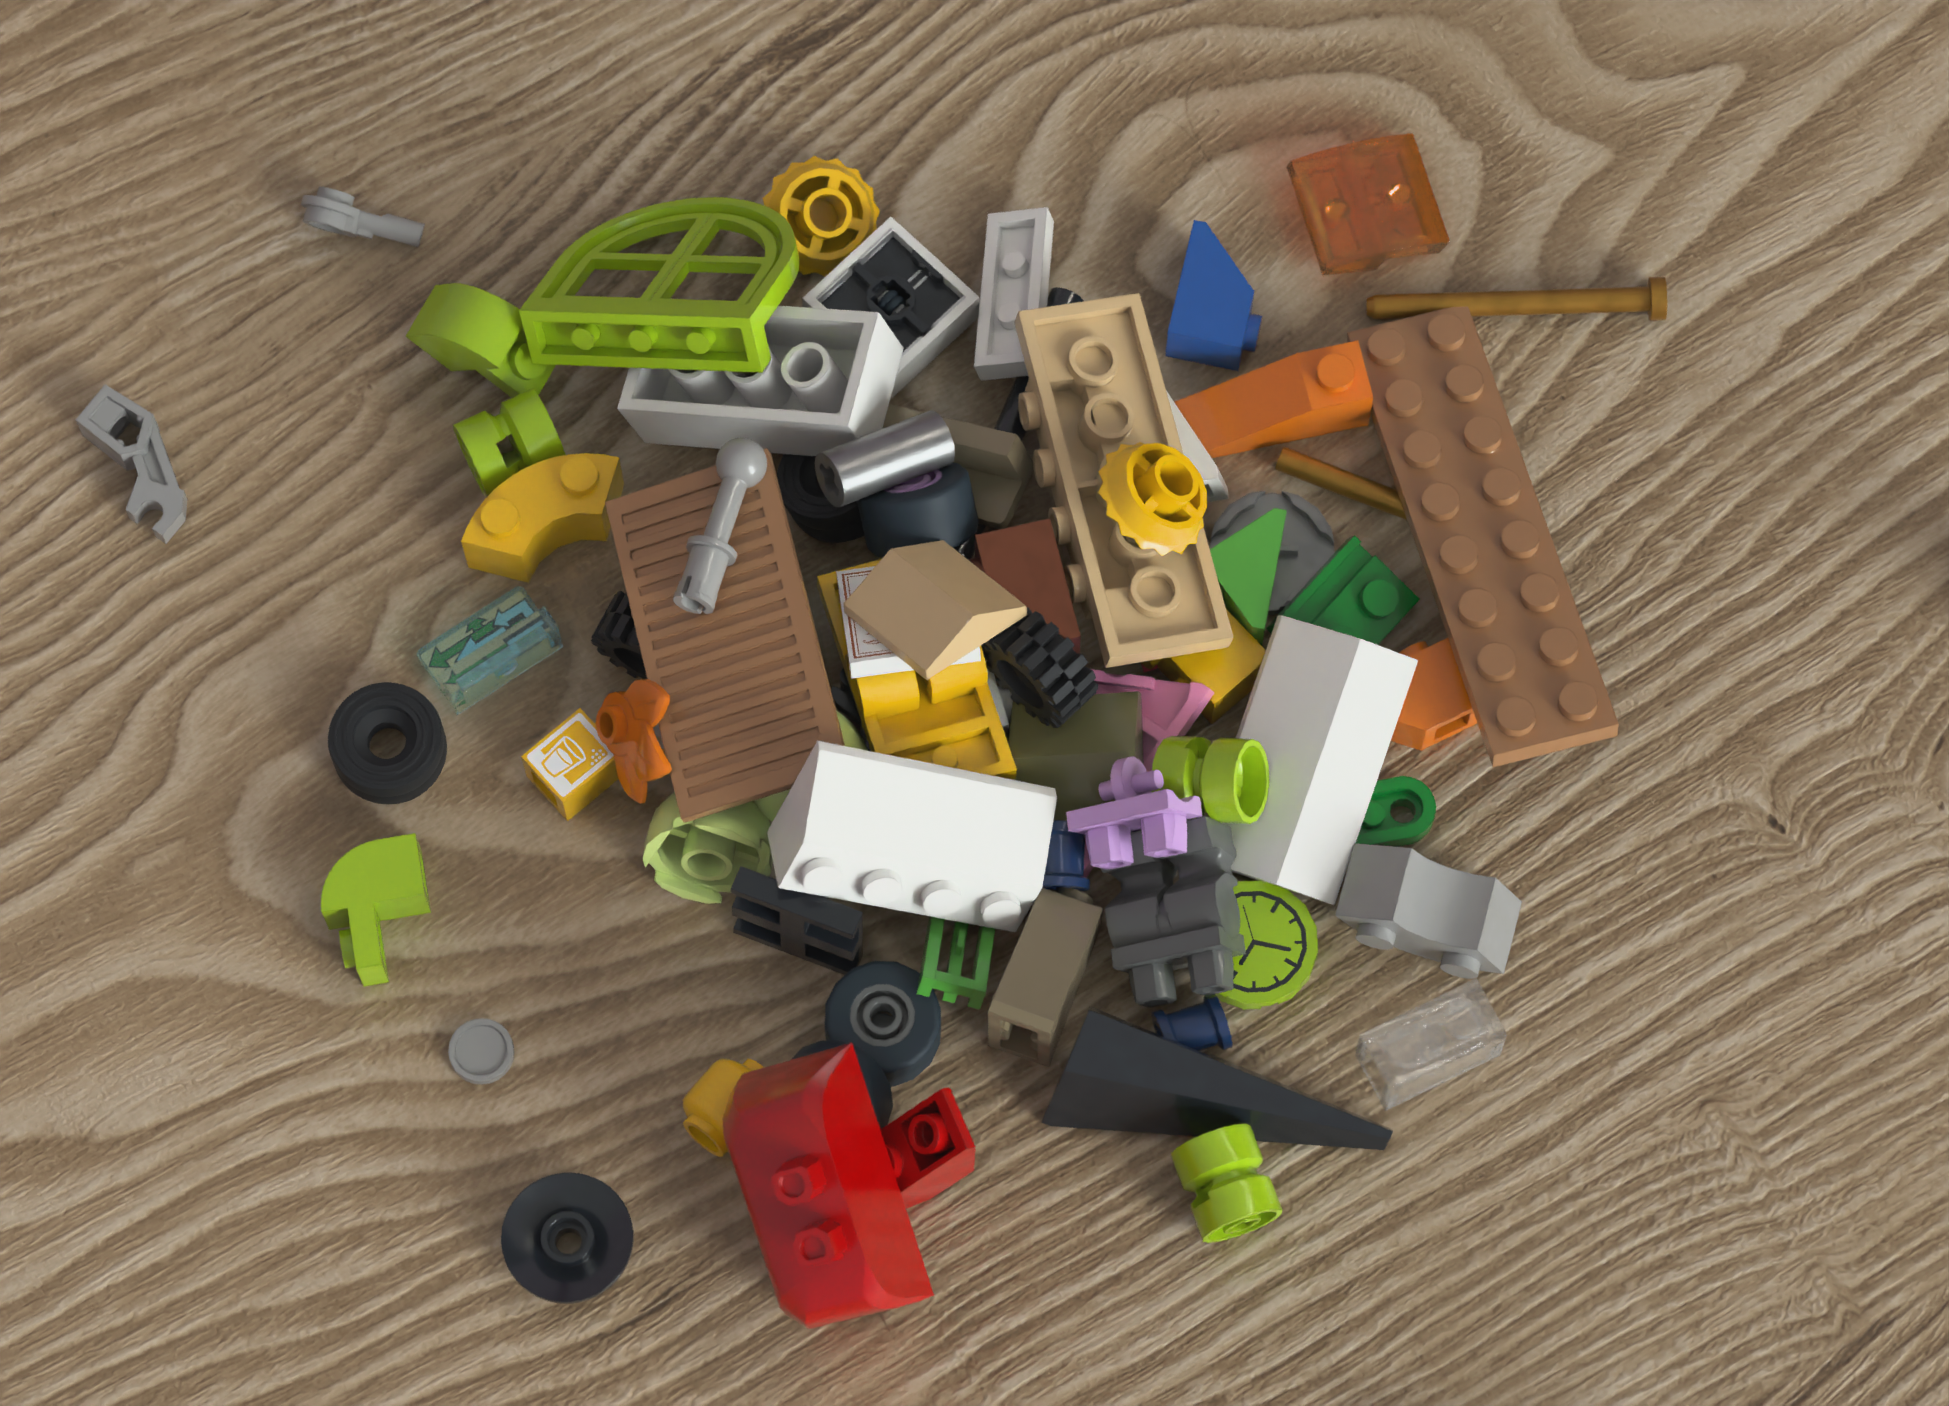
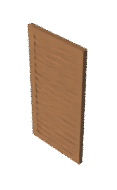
(739, 680)

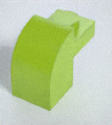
(478, 332)
(370, 886)

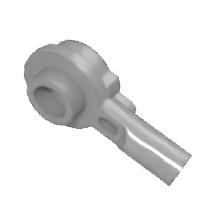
(334, 213)

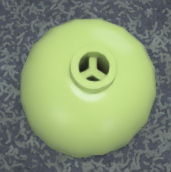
(706, 853)

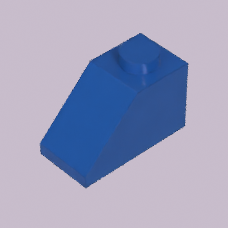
(1212, 306)

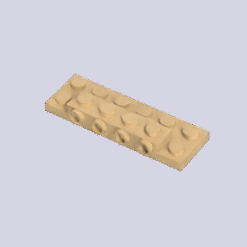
(1085, 395)

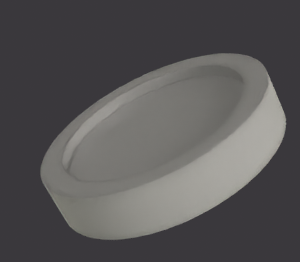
(481, 1051)

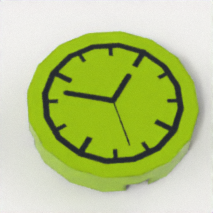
(1278, 946)

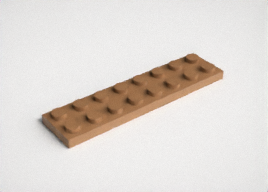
(1483, 538)

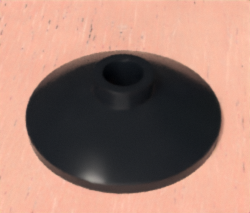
(563, 1206)

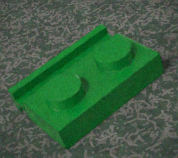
(1352, 596)

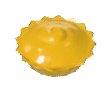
(826, 209)
(1154, 496)

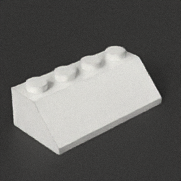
(913, 837)

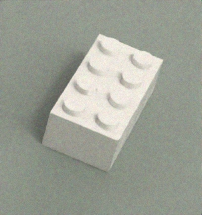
(820, 389)

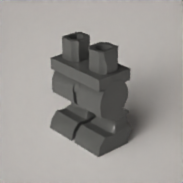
(1179, 924)

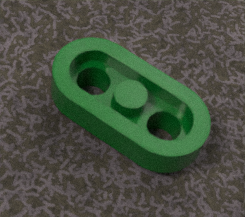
(1382, 829)

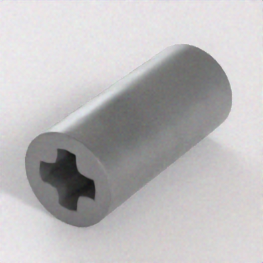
(884, 458)

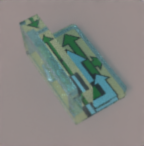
(490, 648)

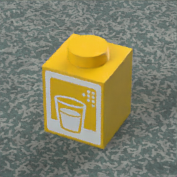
(571, 765)

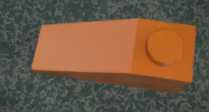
(1283, 401)

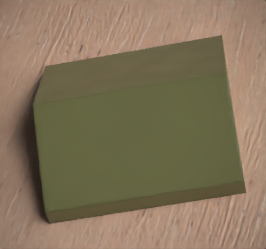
(1079, 751)

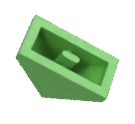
(1248, 568)

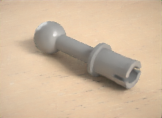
(740, 466)

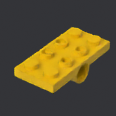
(930, 720)

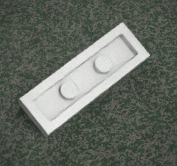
(1012, 281)

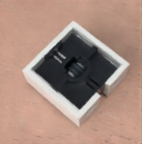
(908, 288)

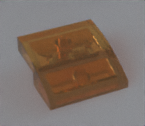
(1367, 204)

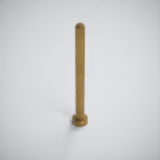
(1527, 302)

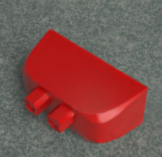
(822, 1190)

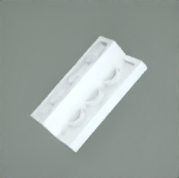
(1325, 722)

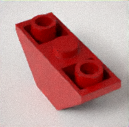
(929, 1147)

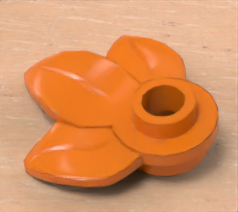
(627, 727)

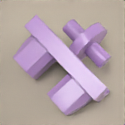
(1136, 808)

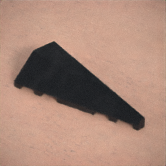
(1151, 1084)

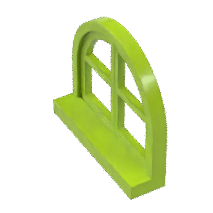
(659, 329)

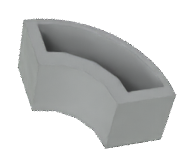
(1428, 910)

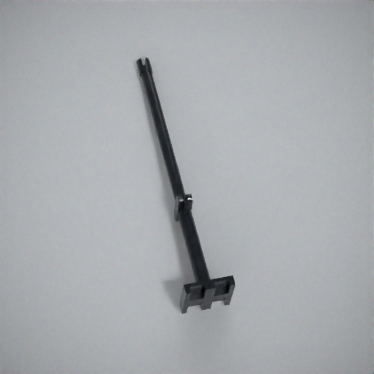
(811, 923)

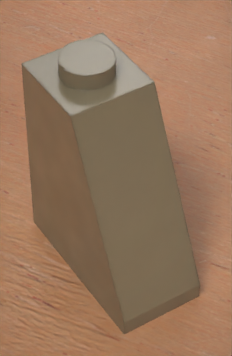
(1044, 975)

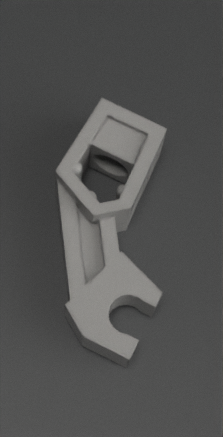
(157, 485)

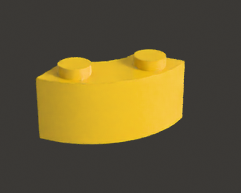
(540, 511)

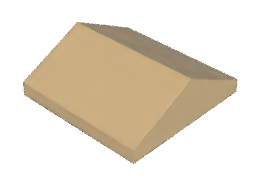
(931, 606)

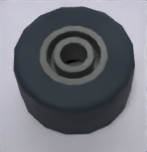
(897, 1042)

